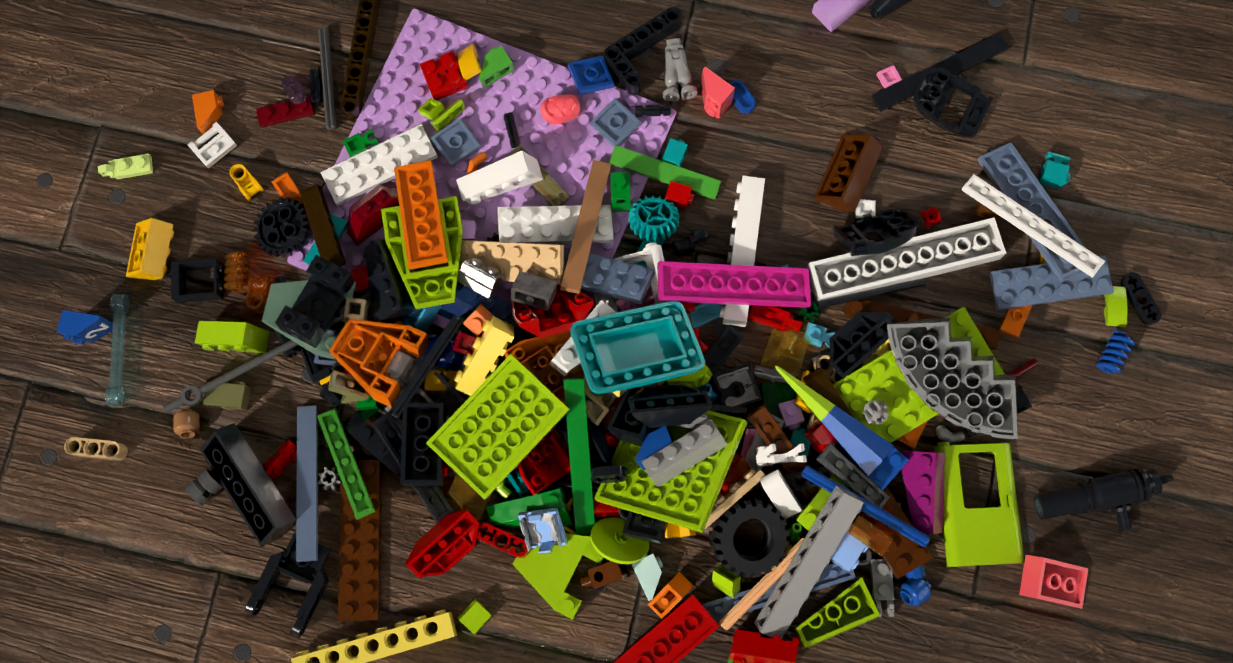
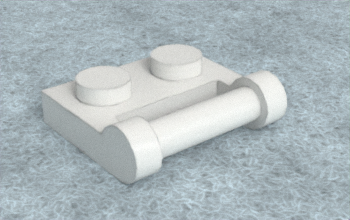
(214, 149)

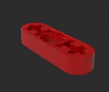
(518, 541)

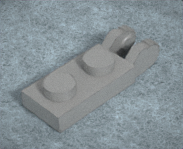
(882, 585)

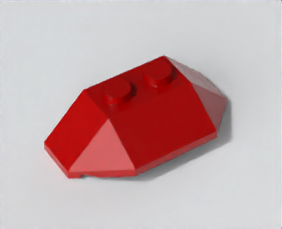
(444, 545)

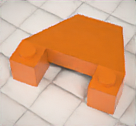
(367, 350)

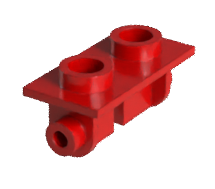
(276, 465)

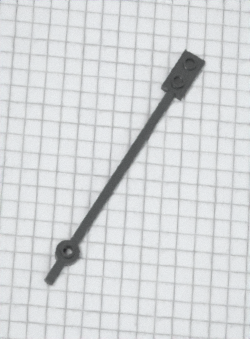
(187, 391)

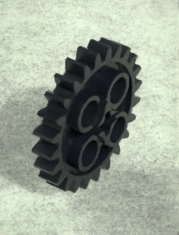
(282, 227)

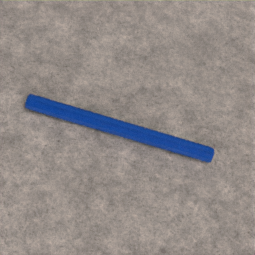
(869, 508)

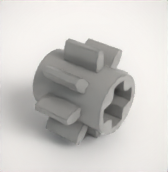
(875, 412)
(325, 476)

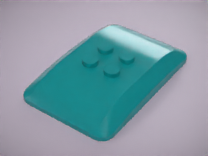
(637, 347)

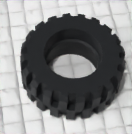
(768, 551)

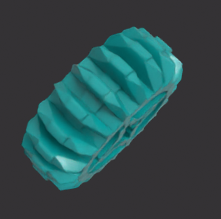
(654, 222)

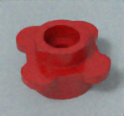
(933, 211)

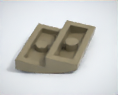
(597, 404)

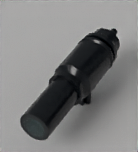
(1103, 493)

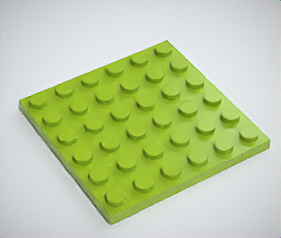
(685, 498)

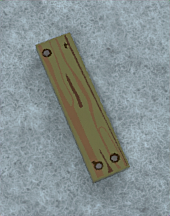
(547, 187)

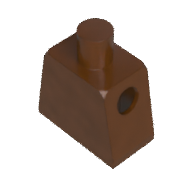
(611, 573)

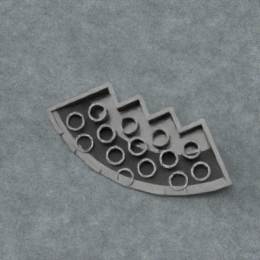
(953, 379)

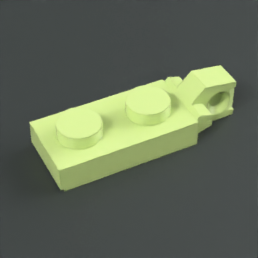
(127, 167)

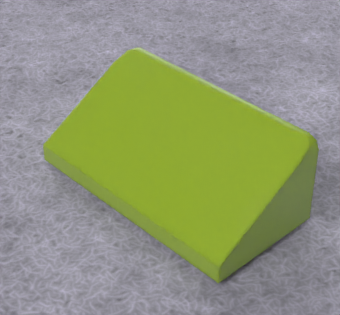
(448, 114)

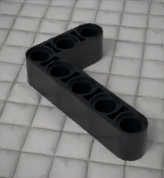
(633, 39)

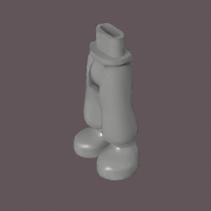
(677, 73)

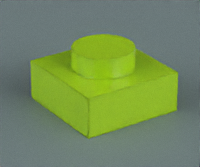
(431, 109)

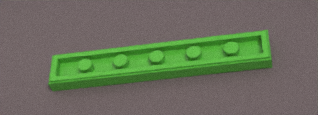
(664, 171)
(346, 464)

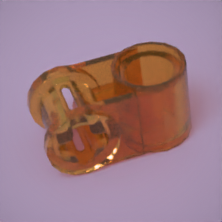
(258, 290)

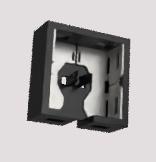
(744, 383)

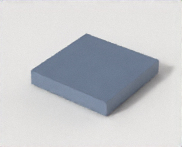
(615, 123)
(455, 142)

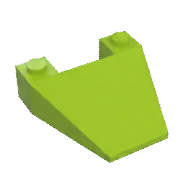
(553, 571)

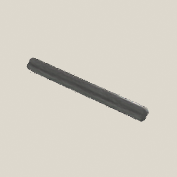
(327, 79)

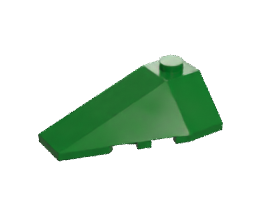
(507, 512)

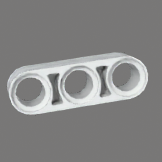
(781, 494)

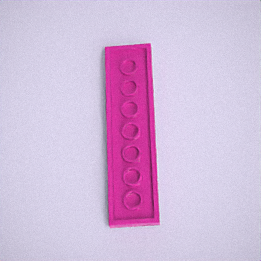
(733, 284)

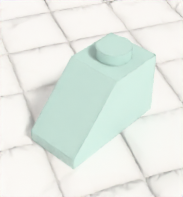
(648, 574)

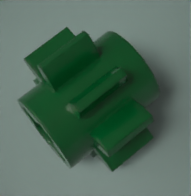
(806, 316)

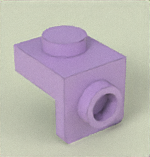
(791, 415)

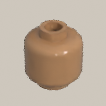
(186, 423)

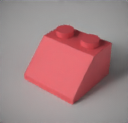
(716, 93)

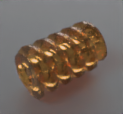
(235, 272)

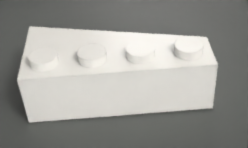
(499, 178)
(567, 358)

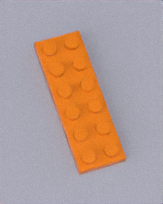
(420, 215)

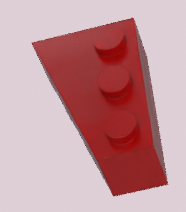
(753, 648)

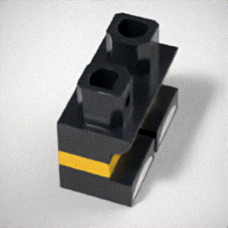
(322, 379)

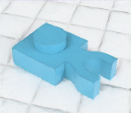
(817, 335)

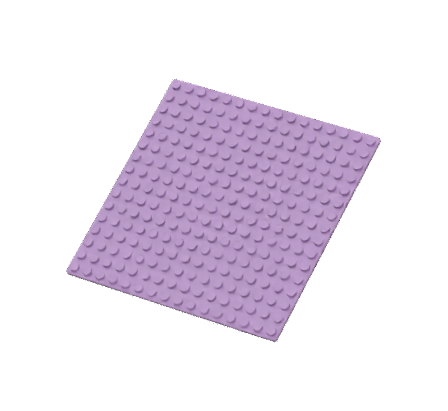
(560, 149)

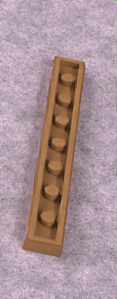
(585, 227)

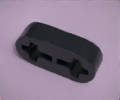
(609, 474)

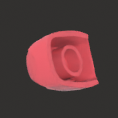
(560, 108)

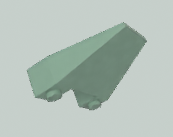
(287, 294)

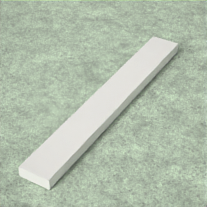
(1033, 225)

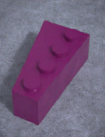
(925, 489)

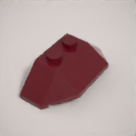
(366, 213)

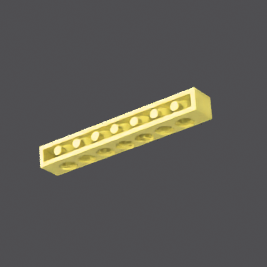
(445, 630)

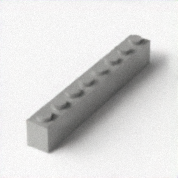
(808, 562)

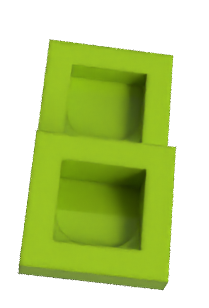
(1116, 307)

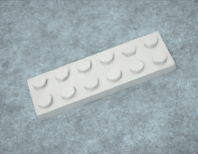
(377, 164)
(549, 224)

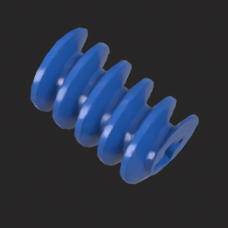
(1114, 352)

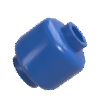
(915, 591)

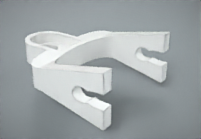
(764, 457)

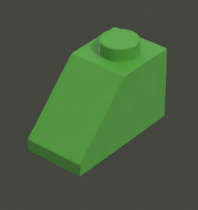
(495, 66)

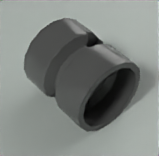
(201, 489)

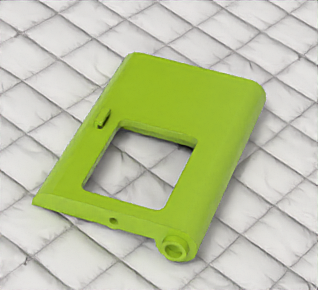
(980, 534)

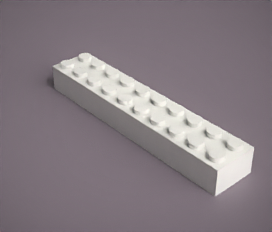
(913, 260)

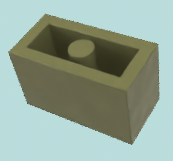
(228, 396)

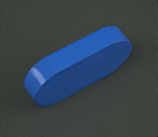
(742, 97)

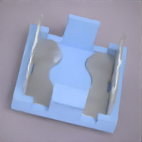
(542, 529)

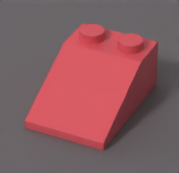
(1053, 581)

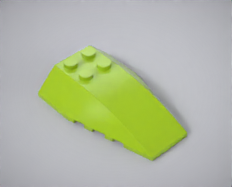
(434, 283)

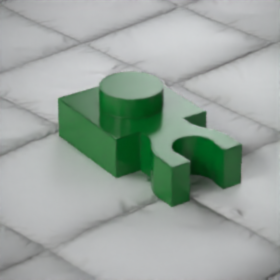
(358, 144)

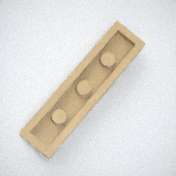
(735, 492)

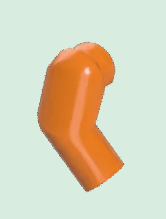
(476, 161)

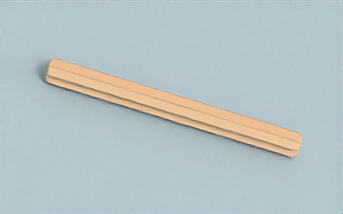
(758, 590)

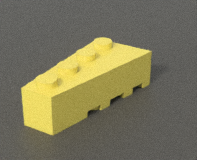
(484, 357)

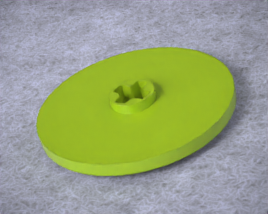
(606, 537)

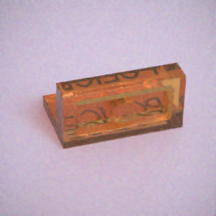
(871, 535)

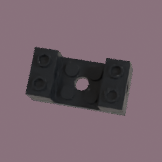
(325, 283)

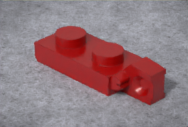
(774, 318)

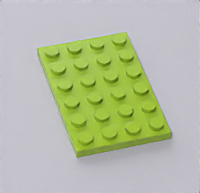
(497, 426)

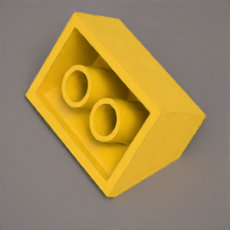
(150, 249)

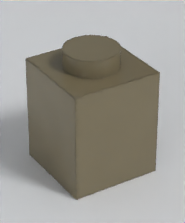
(356, 309)

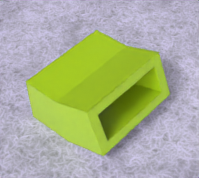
(726, 581)
(475, 616)

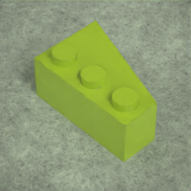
(231, 336)

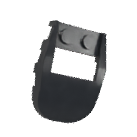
(934, 92)
(891, 226)

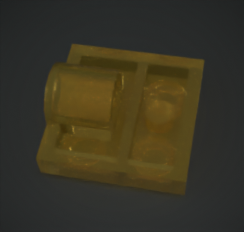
(785, 350)

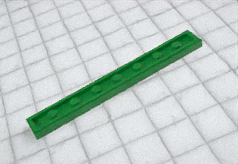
(579, 455)

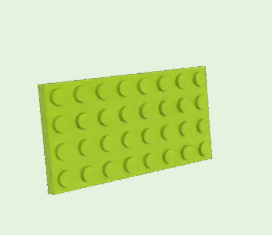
(884, 381)

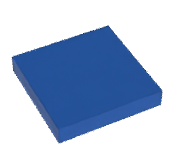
(591, 75)

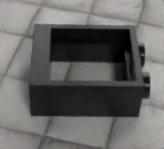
(178, 280)

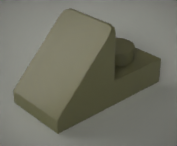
(347, 386)

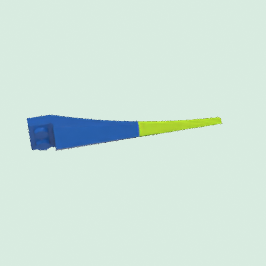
(869, 451)

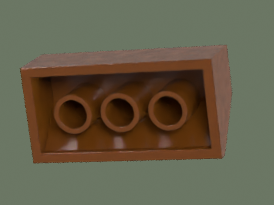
(848, 172)

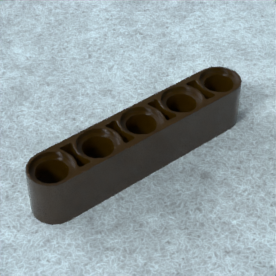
(322, 225)
(822, 385)

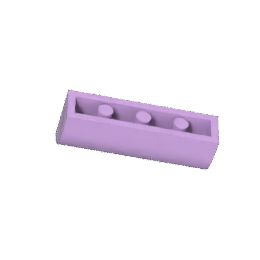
(835, 12)

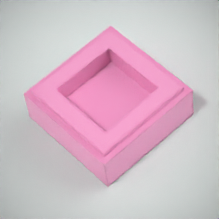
(889, 76)

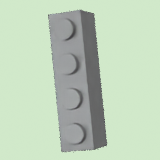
(684, 453)

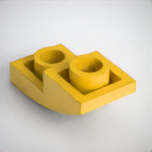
(468, 62)

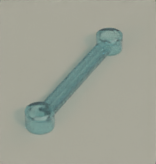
(114, 393)

